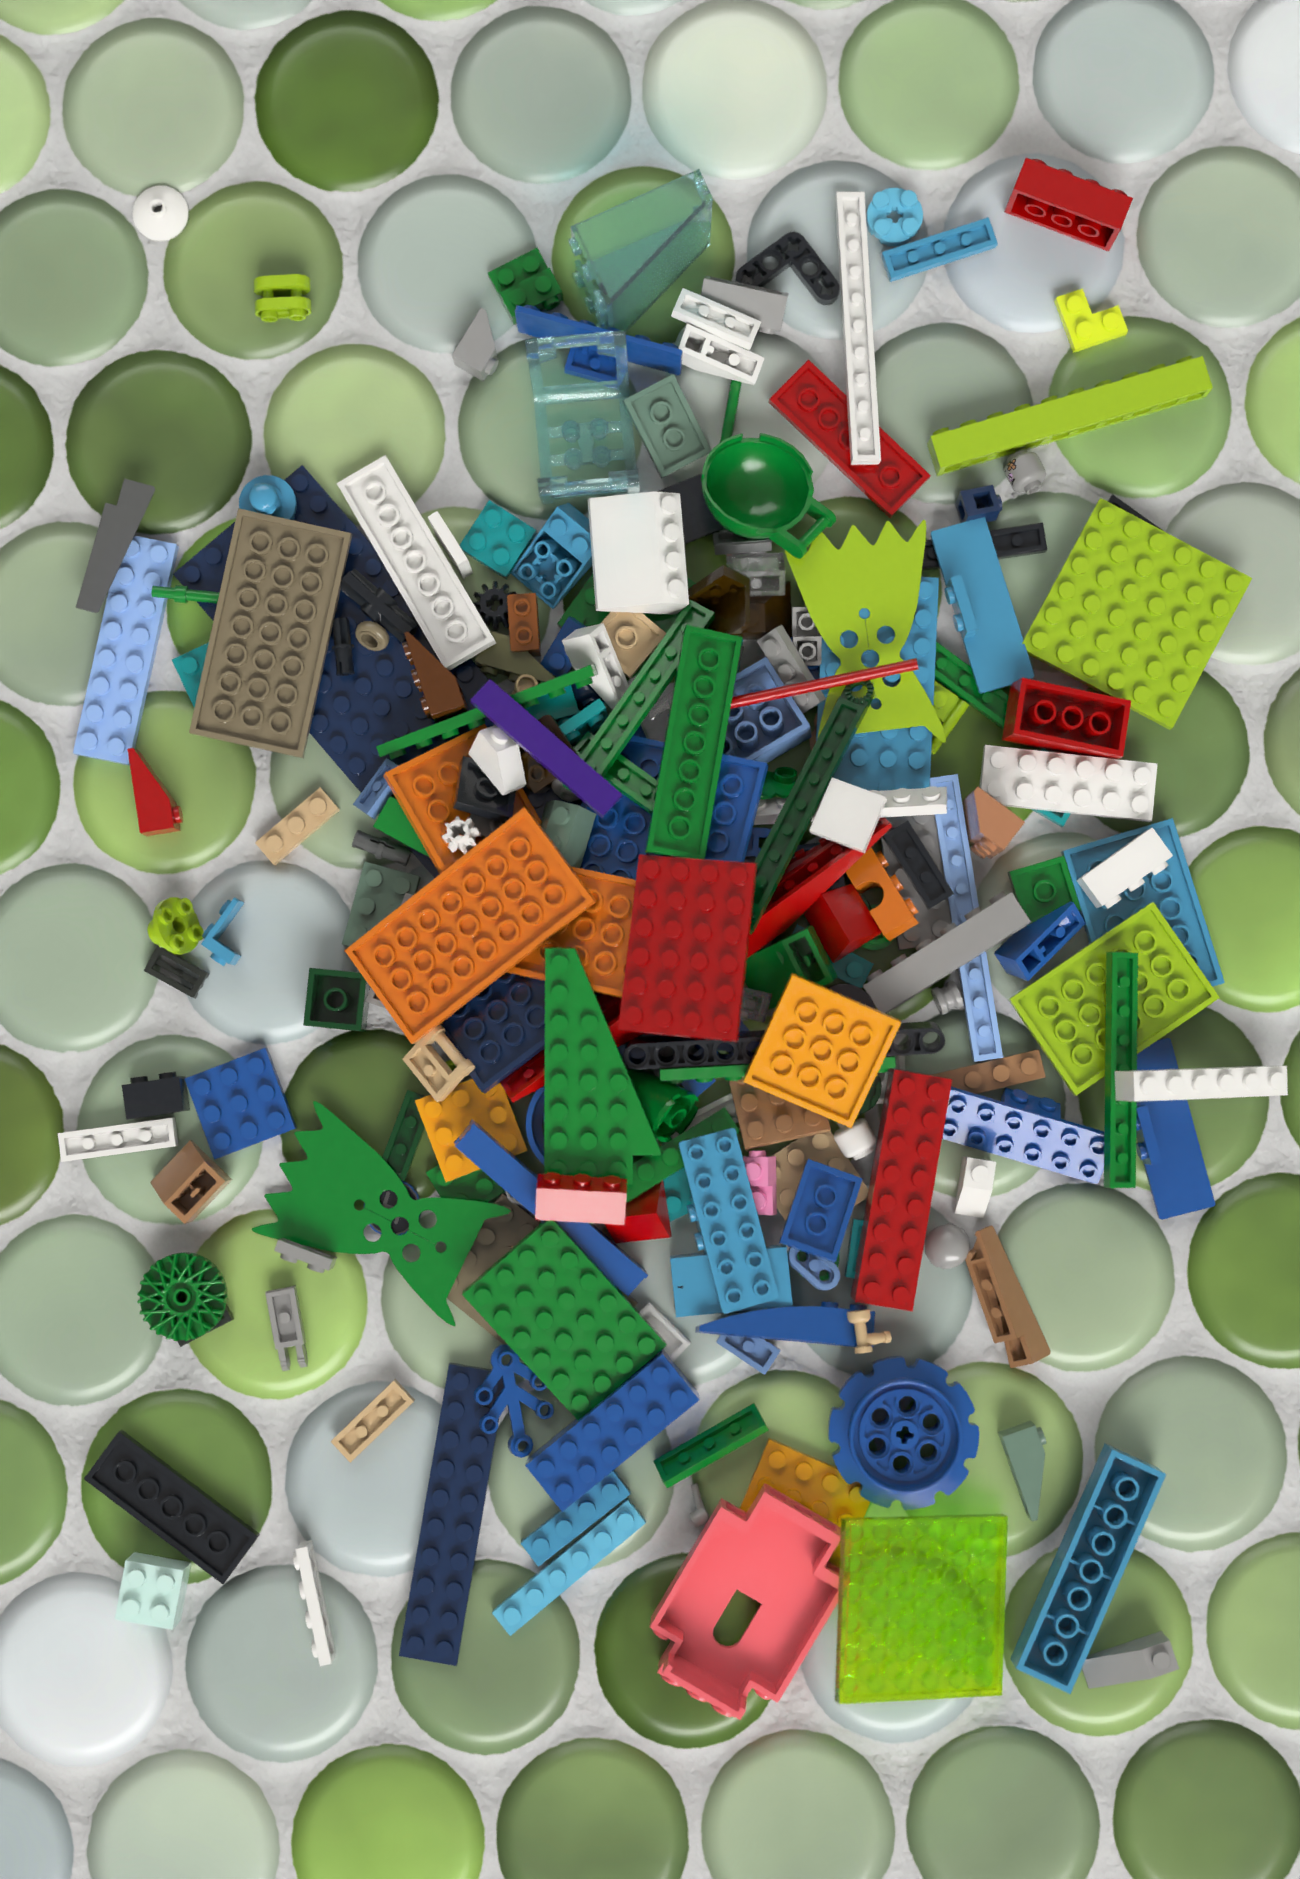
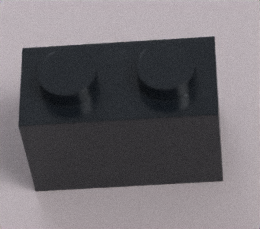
(155, 1097)

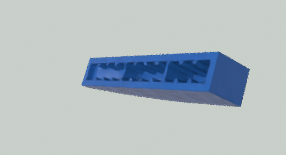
(803, 1324)

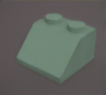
(568, 828)

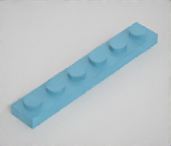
(569, 1566)

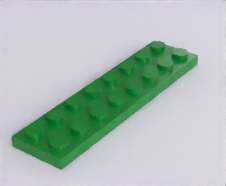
(693, 744)

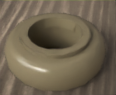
(372, 635)

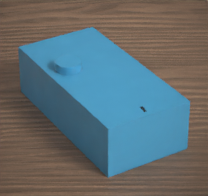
(696, 1290)

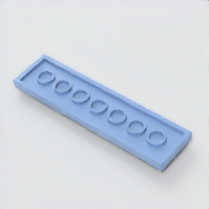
(125, 652)

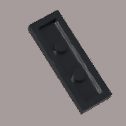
(918, 865)

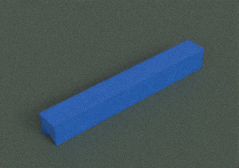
(522, 1185)

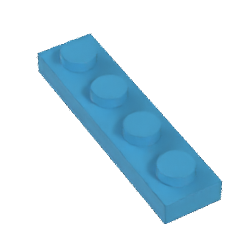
(939, 249)
(575, 1519)

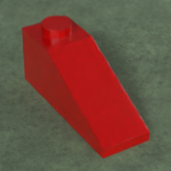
(154, 805)

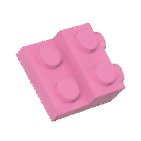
(762, 1180)

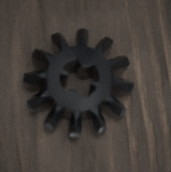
(487, 600)

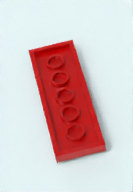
(821, 416)

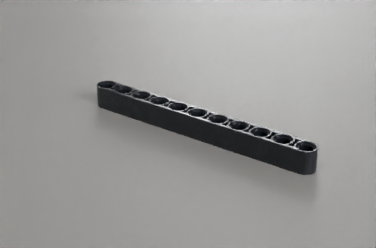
(740, 1055)

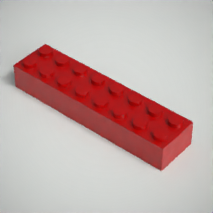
(901, 1189)

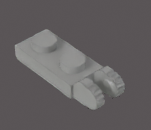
(287, 1325)

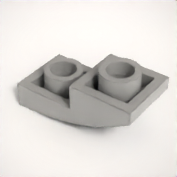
(806, 636)

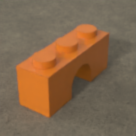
(894, 913)

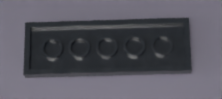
(171, 1506)

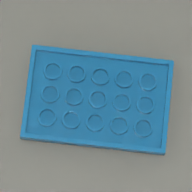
(1170, 891)

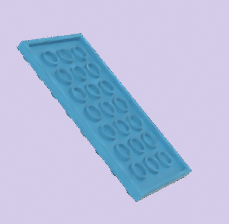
(901, 755)

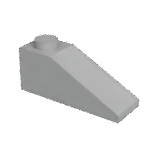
(1131, 1661)

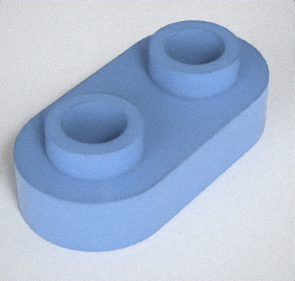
(811, 1268)

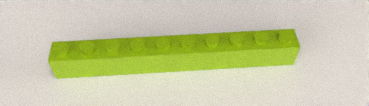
(1069, 415)

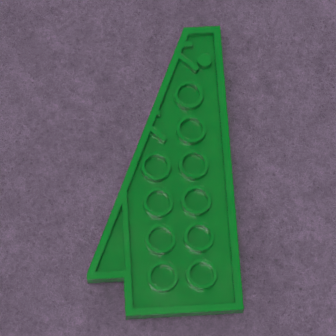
(590, 1101)

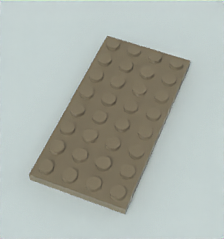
(270, 633)

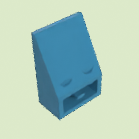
(557, 556)

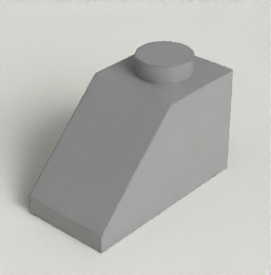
(477, 349)

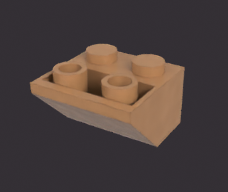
(189, 1182)

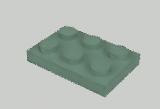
(667, 426)
(376, 897)

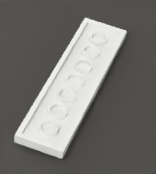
(416, 563)

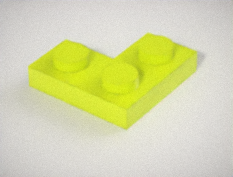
(1085, 328)

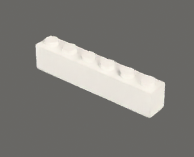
(1200, 1083)

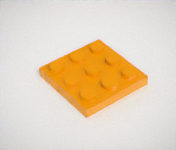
(449, 1118)

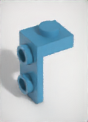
(221, 953)

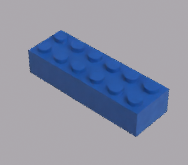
(612, 1430)

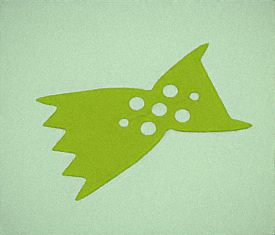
(886, 583)

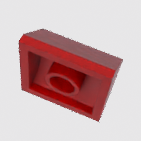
(842, 921)
(644, 1218)

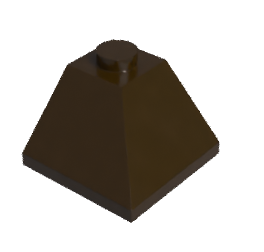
(769, 613)

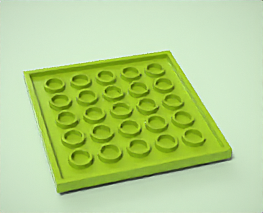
(1135, 613)

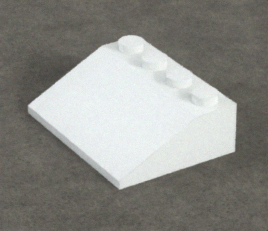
(638, 553)

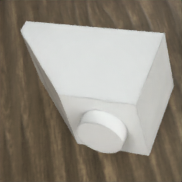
(499, 759)
(974, 1186)

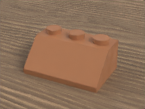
(988, 824)

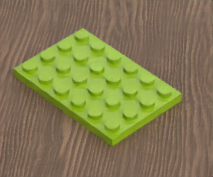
(1069, 1002)

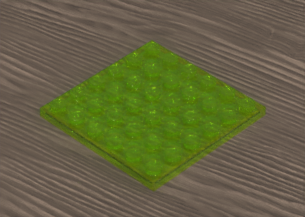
(921, 1608)

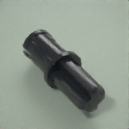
(343, 647)

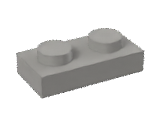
(316, 1259)

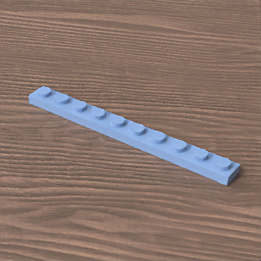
(959, 875)

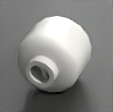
(855, 1141)

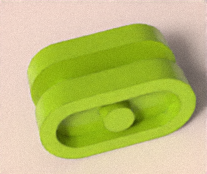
(274, 307)

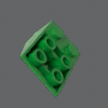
(796, 954)

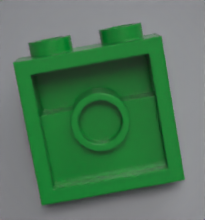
(526, 282)

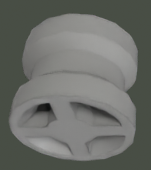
(947, 997)

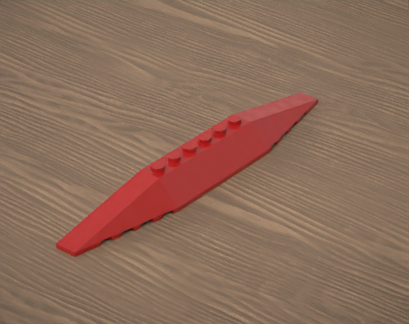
(798, 889)

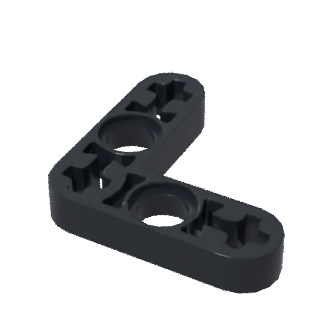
(795, 260)

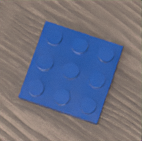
(240, 1103)

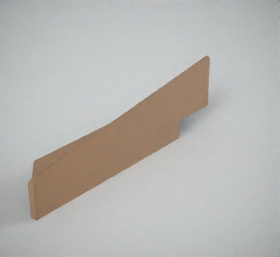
(1004, 1301)

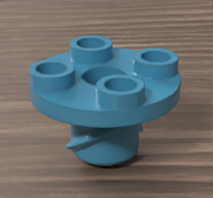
(269, 496)

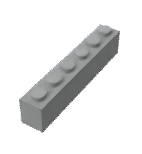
(947, 953)

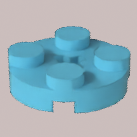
(902, 202)

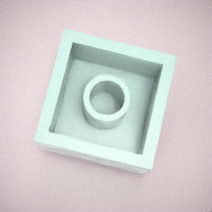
(153, 1590)

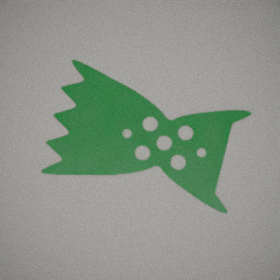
(324, 1217)

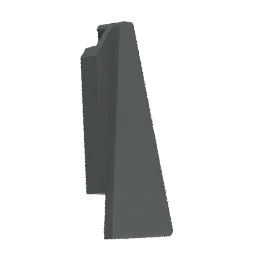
(112, 542)

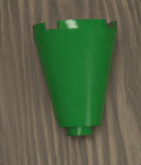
(665, 1104)

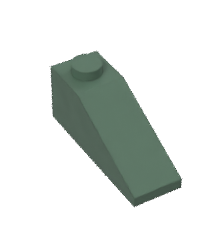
(1026, 1460)

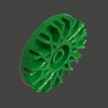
(162, 1301)

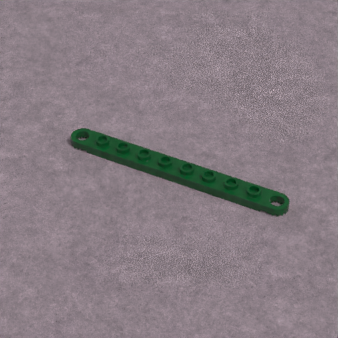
(807, 794)

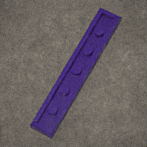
(546, 748)

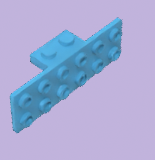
(981, 604)
(727, 1220)

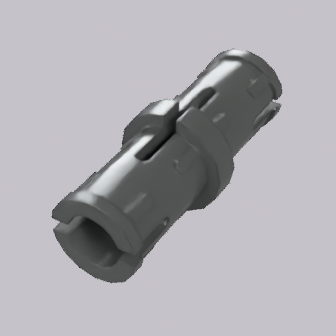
(381, 848)

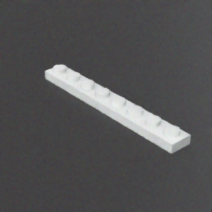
(899, 803)

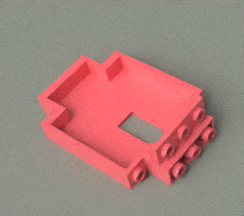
(775, 1557)

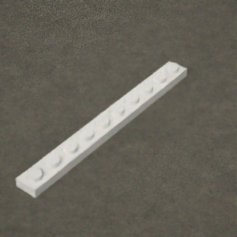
(857, 328)

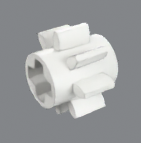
(464, 828)

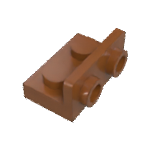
(524, 623)

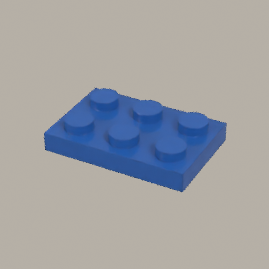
(821, 1210)

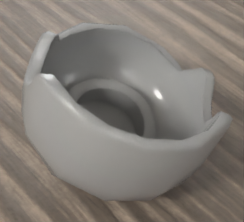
(947, 1246)

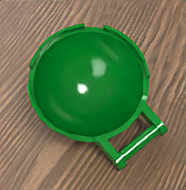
(763, 491)

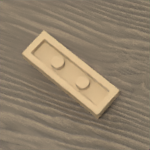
(297, 826)
(372, 1420)

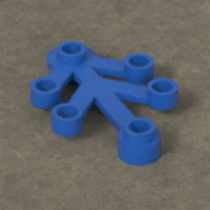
(510, 1397)

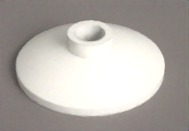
(167, 222)

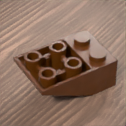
(441, 690)

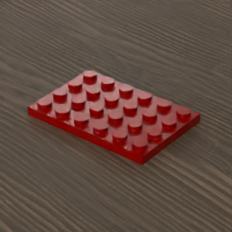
(688, 947)

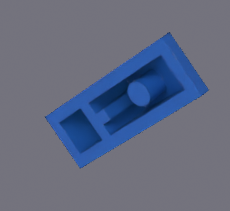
(1038, 942)

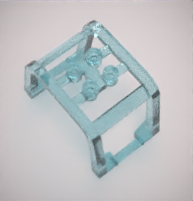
(625, 481)

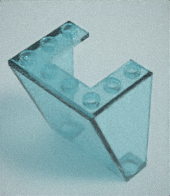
(640, 249)

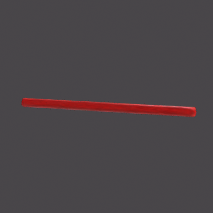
(824, 683)

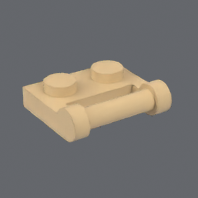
(432, 1069)

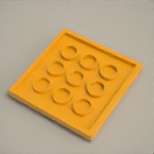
(821, 1050)
(808, 1483)

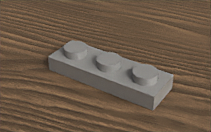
(789, 666)

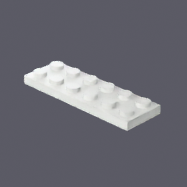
(1069, 783)

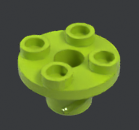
(175, 926)

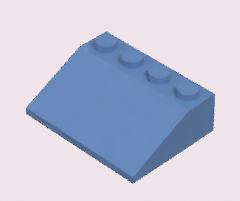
(763, 728)

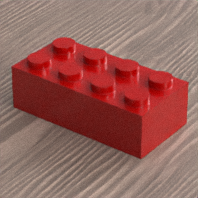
(1068, 204)
(1066, 719)

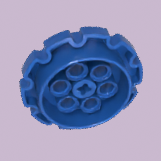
(922, 1476)

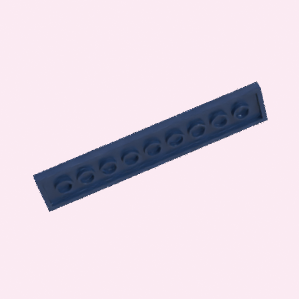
(450, 1520)

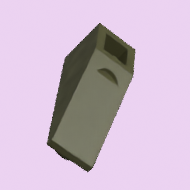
(512, 664)

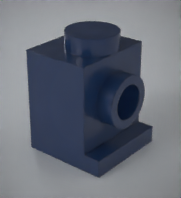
(982, 498)

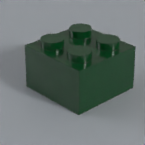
(336, 1000)

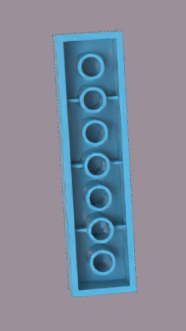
(1087, 1568)

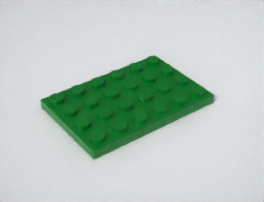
(564, 1318)

